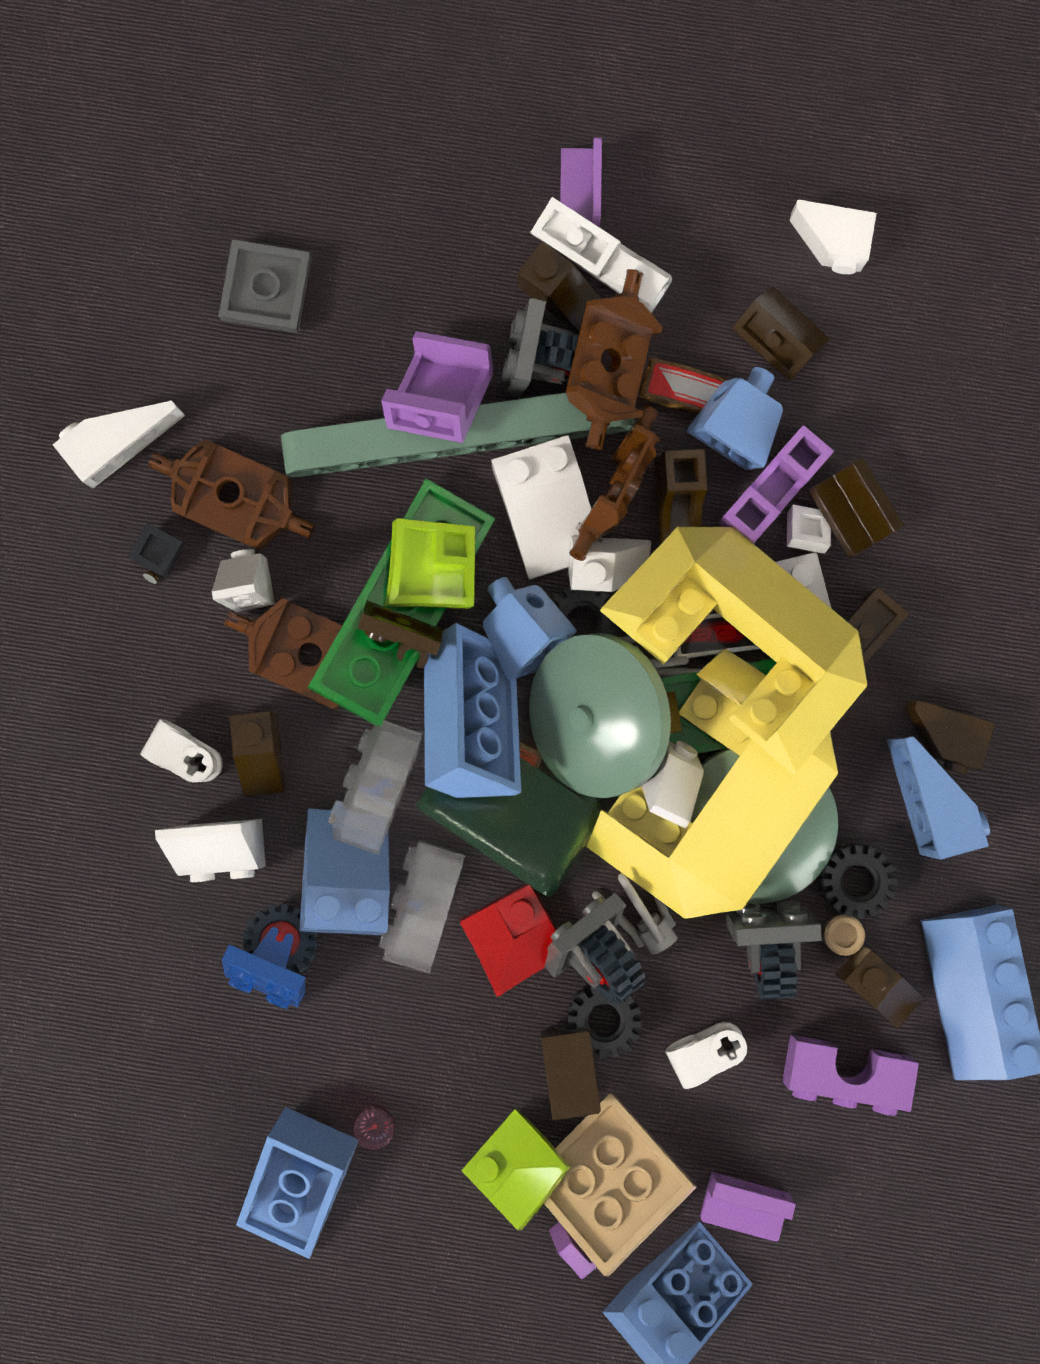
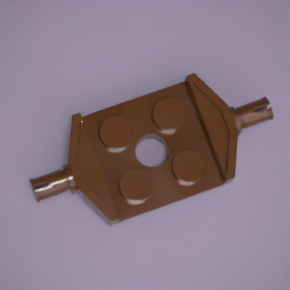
(623, 330)
(632, 460)
(252, 519)
(278, 641)

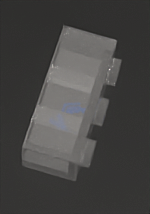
(375, 786)
(422, 905)

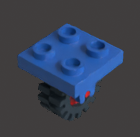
(272, 956)

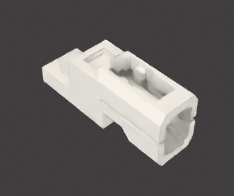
(598, 252)

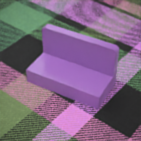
(582, 180)
(746, 1206)

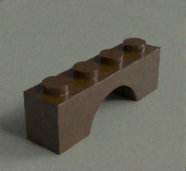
(680, 489)

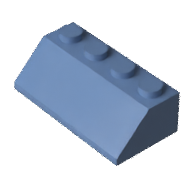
(470, 719)
(983, 994)

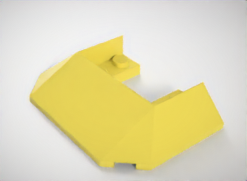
(814, 647)
(742, 827)

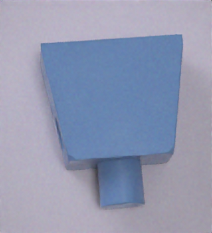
(740, 420)
(523, 627)

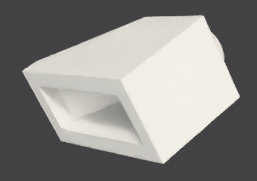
(835, 234)
(607, 564)
(675, 784)

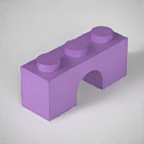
(777, 484)
(884, 1082)

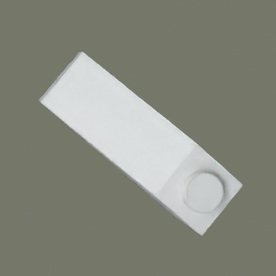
(109, 441)
(243, 582)

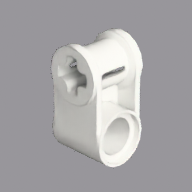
(176, 751)
(703, 1056)

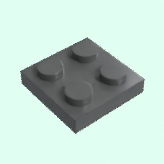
(265, 286)

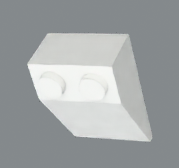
(543, 502)
(214, 848)

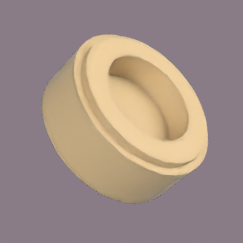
(843, 934)

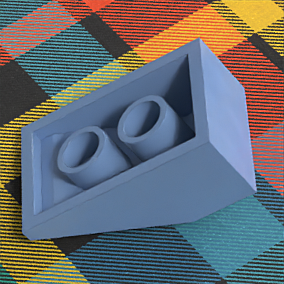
(938, 809)
(342, 885)
(296, 1182)

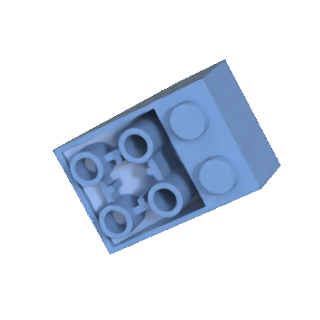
(678, 1299)

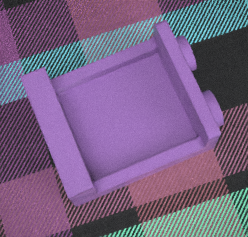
(440, 388)

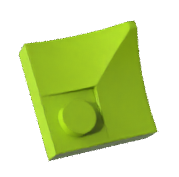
(431, 565)
(517, 1169)

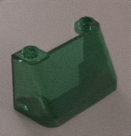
(527, 833)

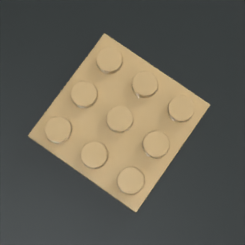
(615, 1185)

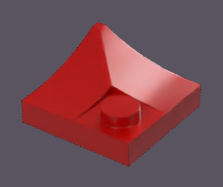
(510, 937)

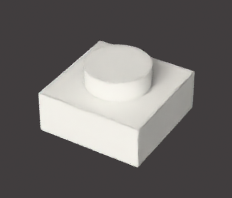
(807, 529)

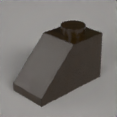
(559, 283)
(951, 736)
(257, 752)
(879, 986)

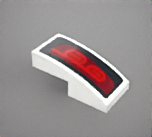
(713, 637)

